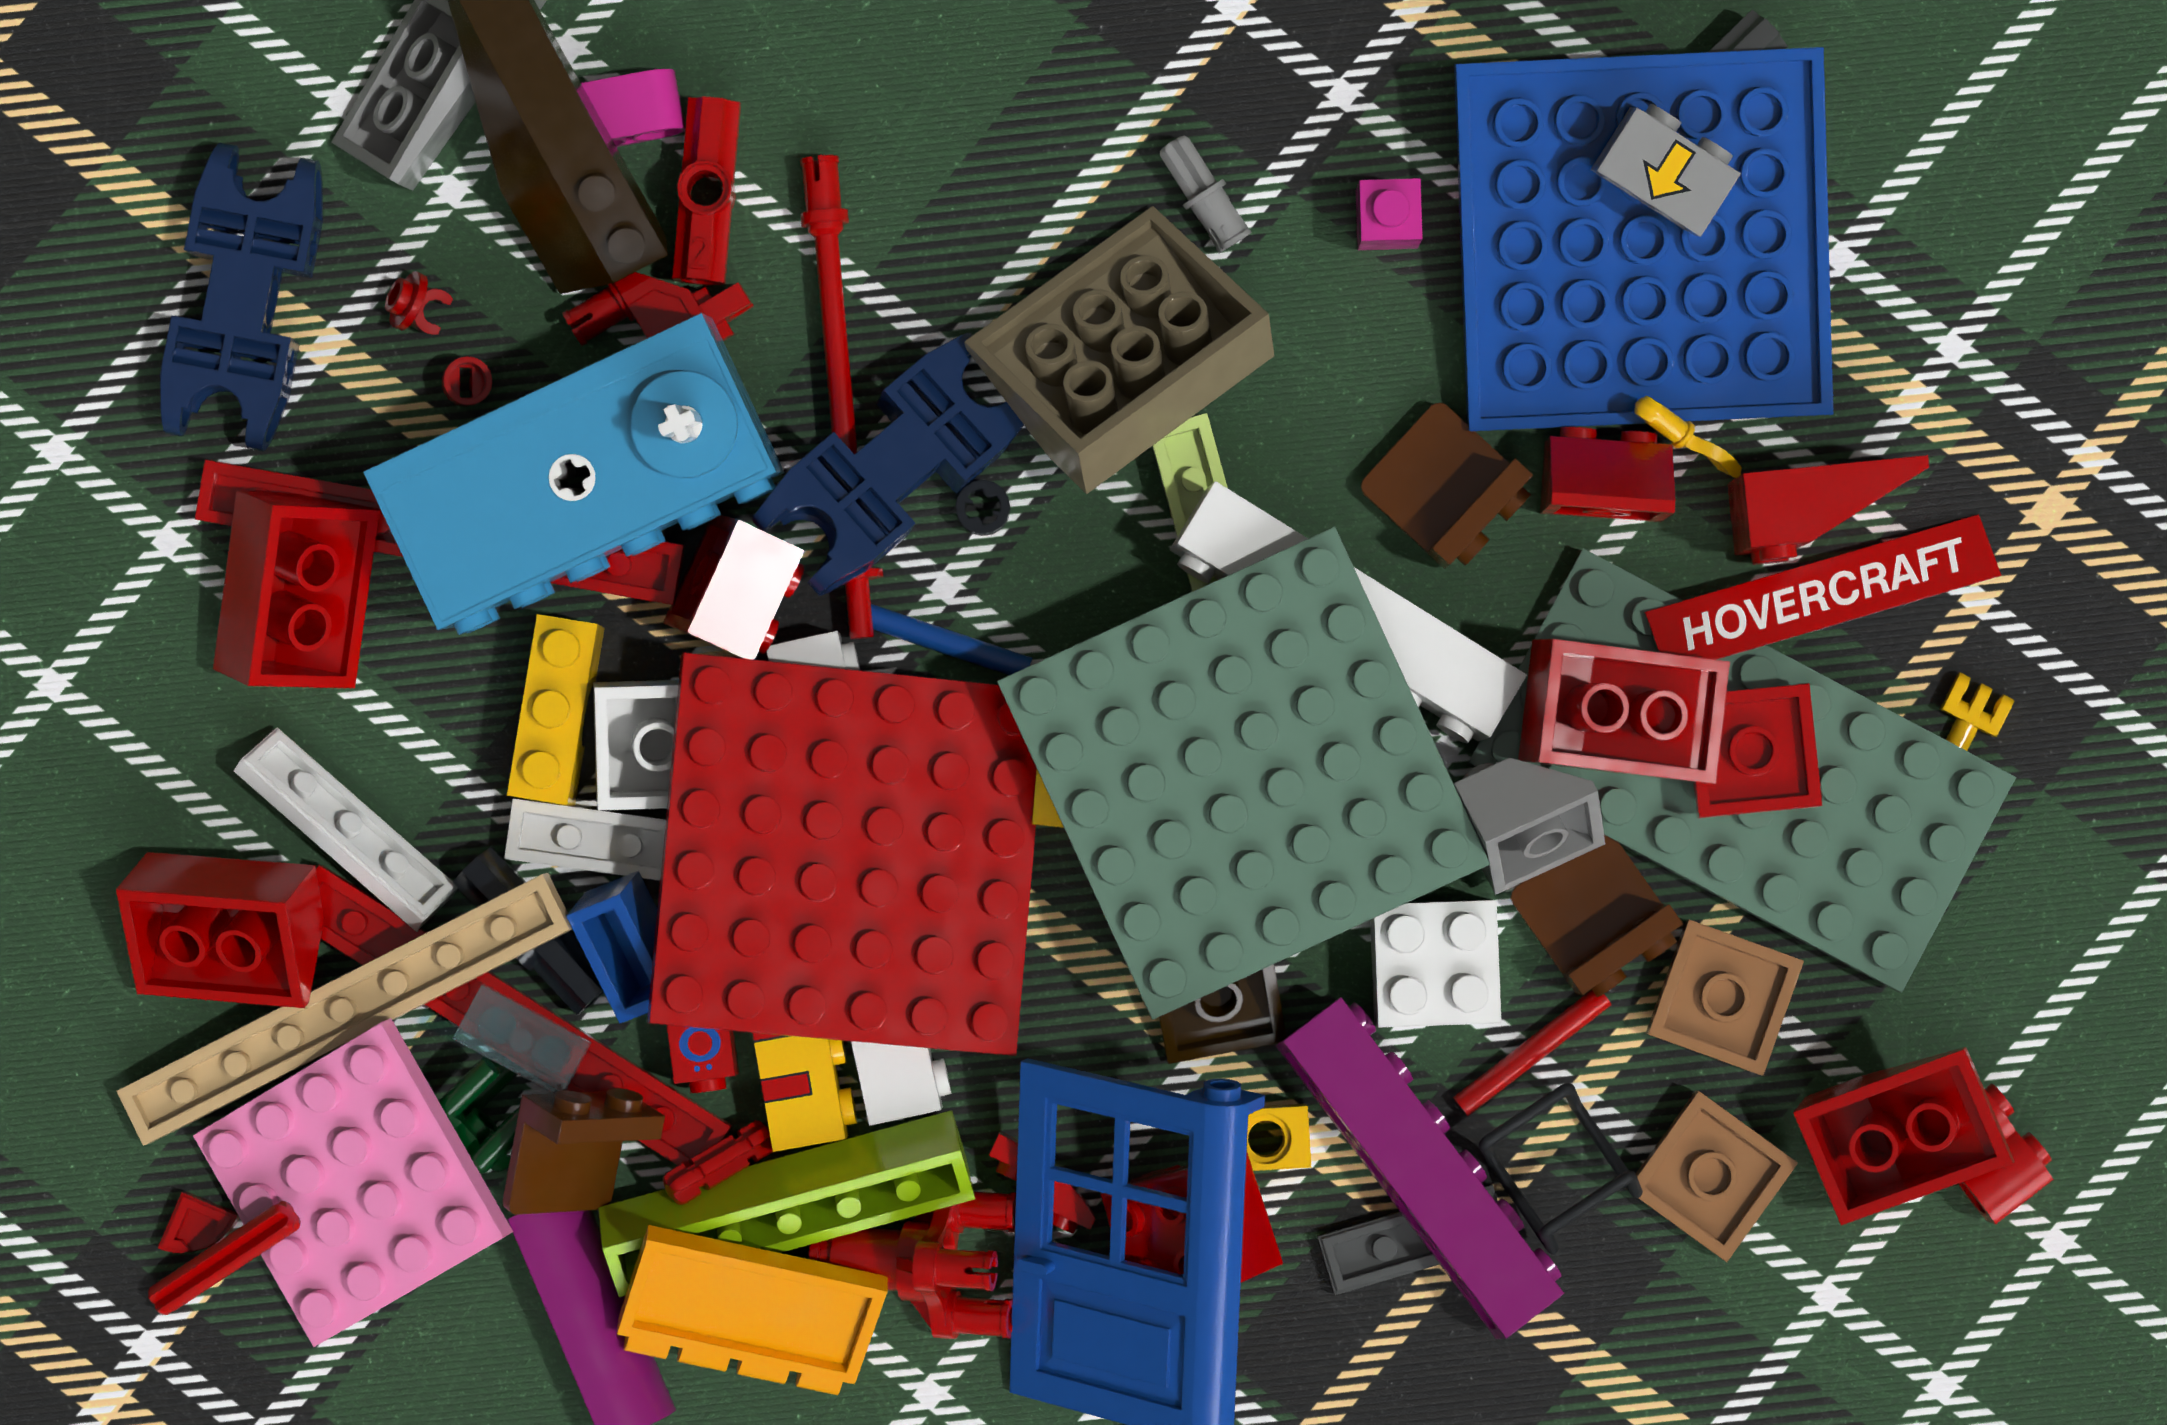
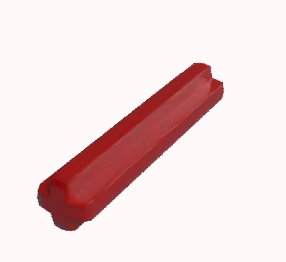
(224, 1258)

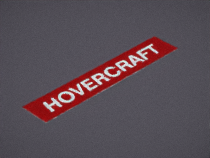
(1826, 592)

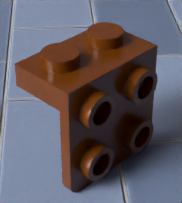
(1445, 486)
(1596, 917)
(572, 1147)

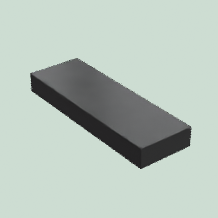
(1375, 1251)

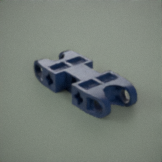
(241, 296)
(860, 494)

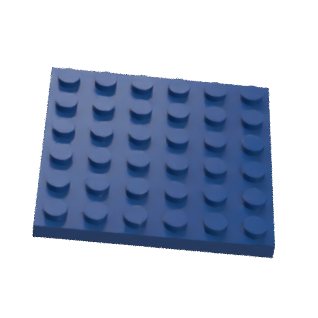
(1600, 300)

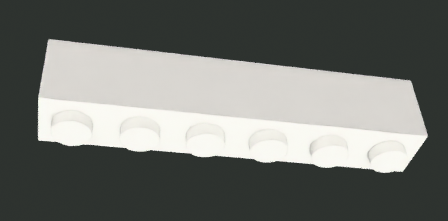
(1440, 665)

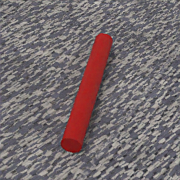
(1531, 1052)

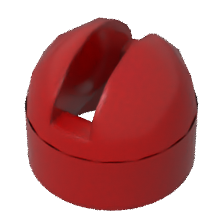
(479, 381)

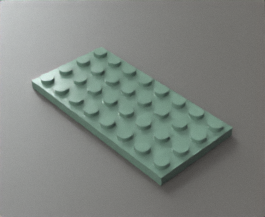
(1846, 877)

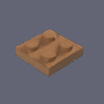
(1724, 997)
(1712, 1175)

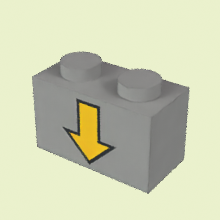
(1667, 169)

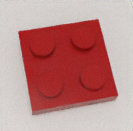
(1764, 754)

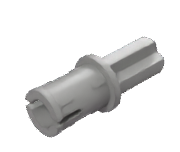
(1204, 194)

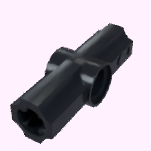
(558, 961)

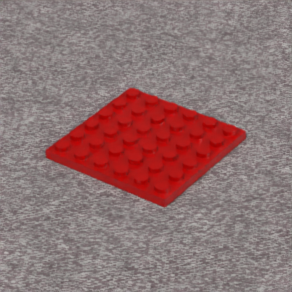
(844, 857)

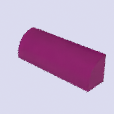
(584, 1310)

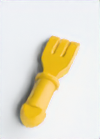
(1681, 434)

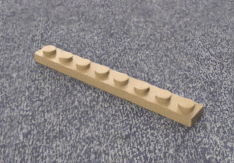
(345, 1009)

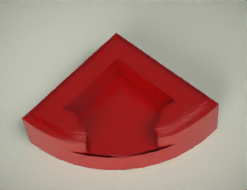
(196, 1224)

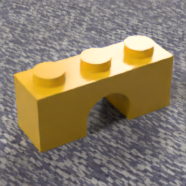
(553, 710)

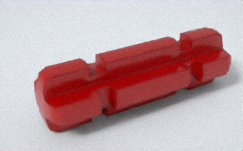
(718, 1163)

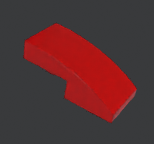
(1069, 1204)

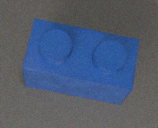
(618, 939)

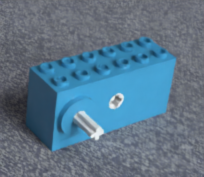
(491, 502)

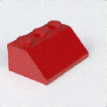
(295, 590)
(222, 928)

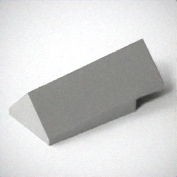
(411, 97)

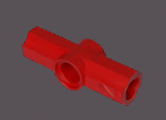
(707, 152)

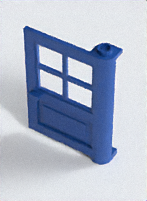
(1109, 1329)

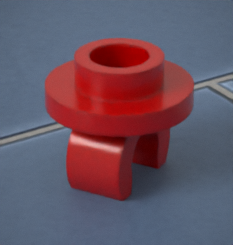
(407, 303)

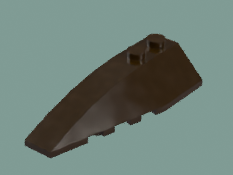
(553, 149)

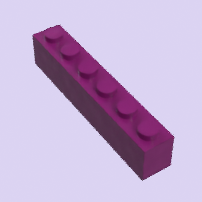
(1421, 1169)

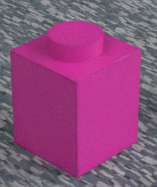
(1389, 214)

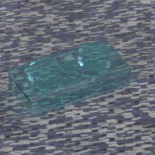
(522, 1040)

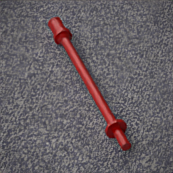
(825, 222)

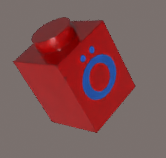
(702, 1057)

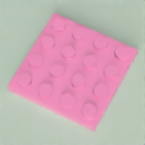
(368, 1172)

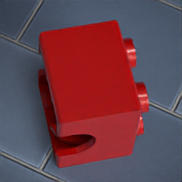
(1158, 1234)

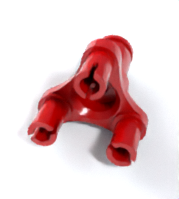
(928, 1267)

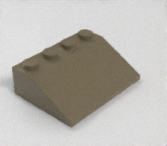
(1122, 348)

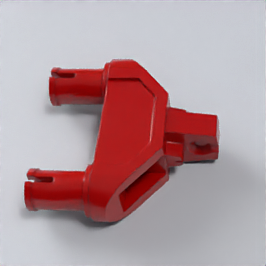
(654, 306)

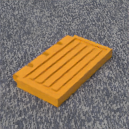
(750, 1307)

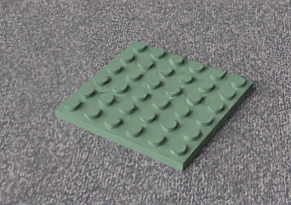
(1243, 773)

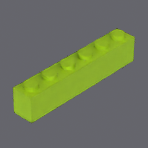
(806, 1194)

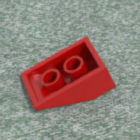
(1795, 506)
(1623, 710)
(1902, 1134)

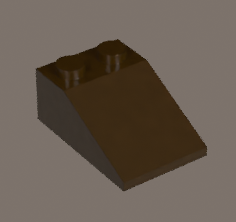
(1226, 1020)

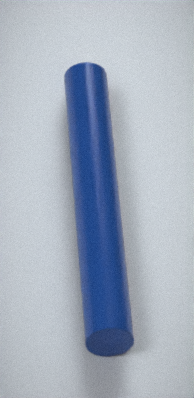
(948, 641)

